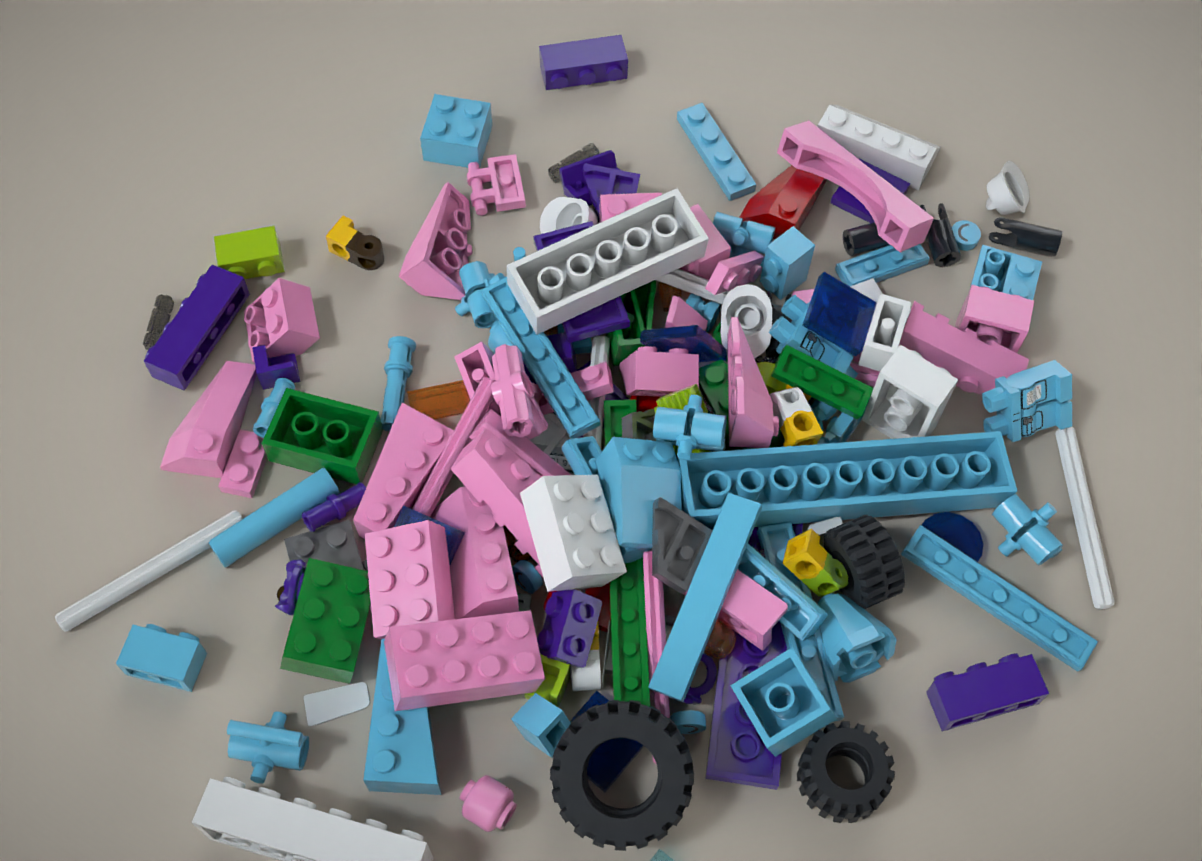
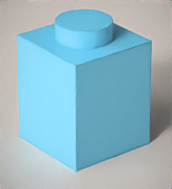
(541, 723)

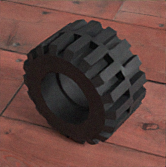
(869, 559)
(865, 752)

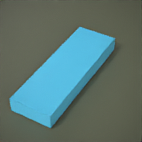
(881, 264)

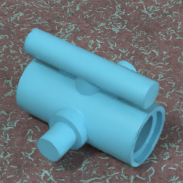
(743, 235)
(475, 278)
(690, 428)
(1027, 529)
(267, 746)

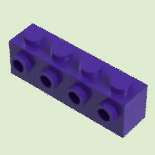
(196, 327)

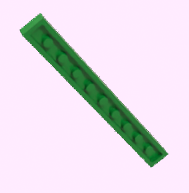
(627, 600)

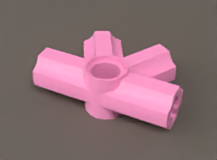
(516, 394)

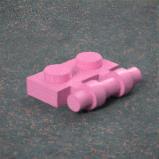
(505, 181)

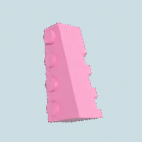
(401, 469)

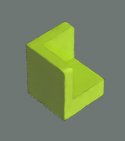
(555, 682)

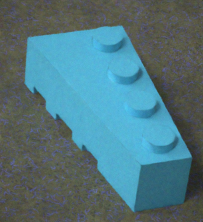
(399, 744)

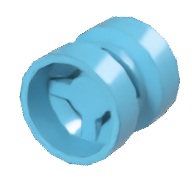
(709, 311)

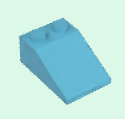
(632, 479)

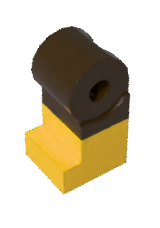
(354, 246)

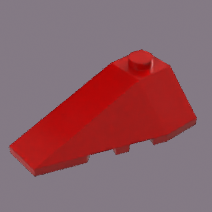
(785, 200)

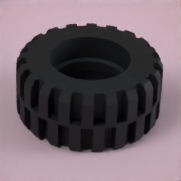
(619, 825)

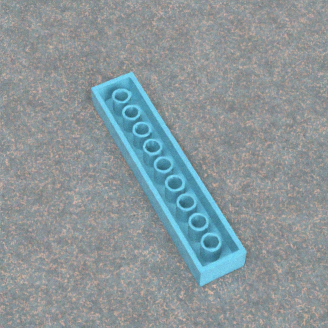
(851, 478)

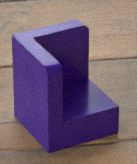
(273, 368)

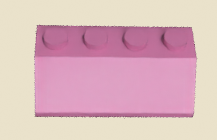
(482, 565)

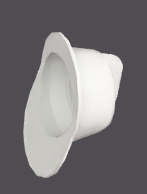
(1008, 191)
(565, 213)
(754, 314)

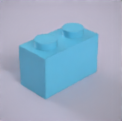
(786, 263)
(162, 657)

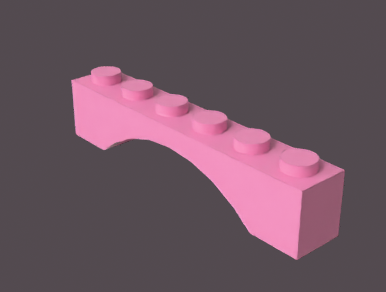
(895, 215)

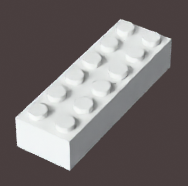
(606, 260)
(296, 830)

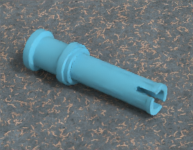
(397, 371)

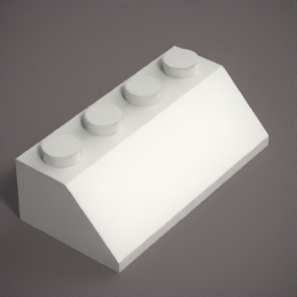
(880, 144)

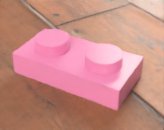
(244, 465)

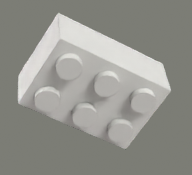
(909, 396)
(572, 532)

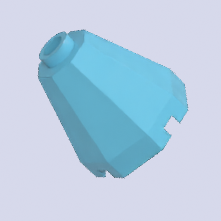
(853, 638)

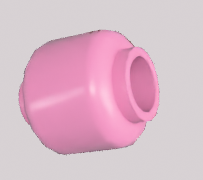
(487, 803)

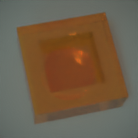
(666, 293)

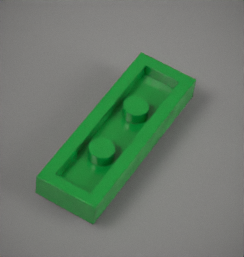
(822, 382)

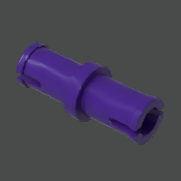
(334, 507)

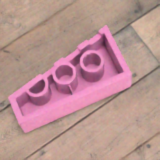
(959, 352)
(498, 477)

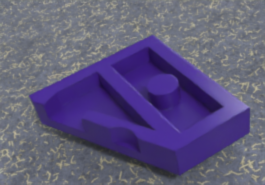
(608, 181)

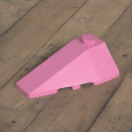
(440, 248)
(748, 398)
(212, 425)

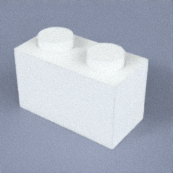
(884, 331)

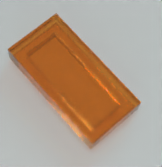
(440, 400)

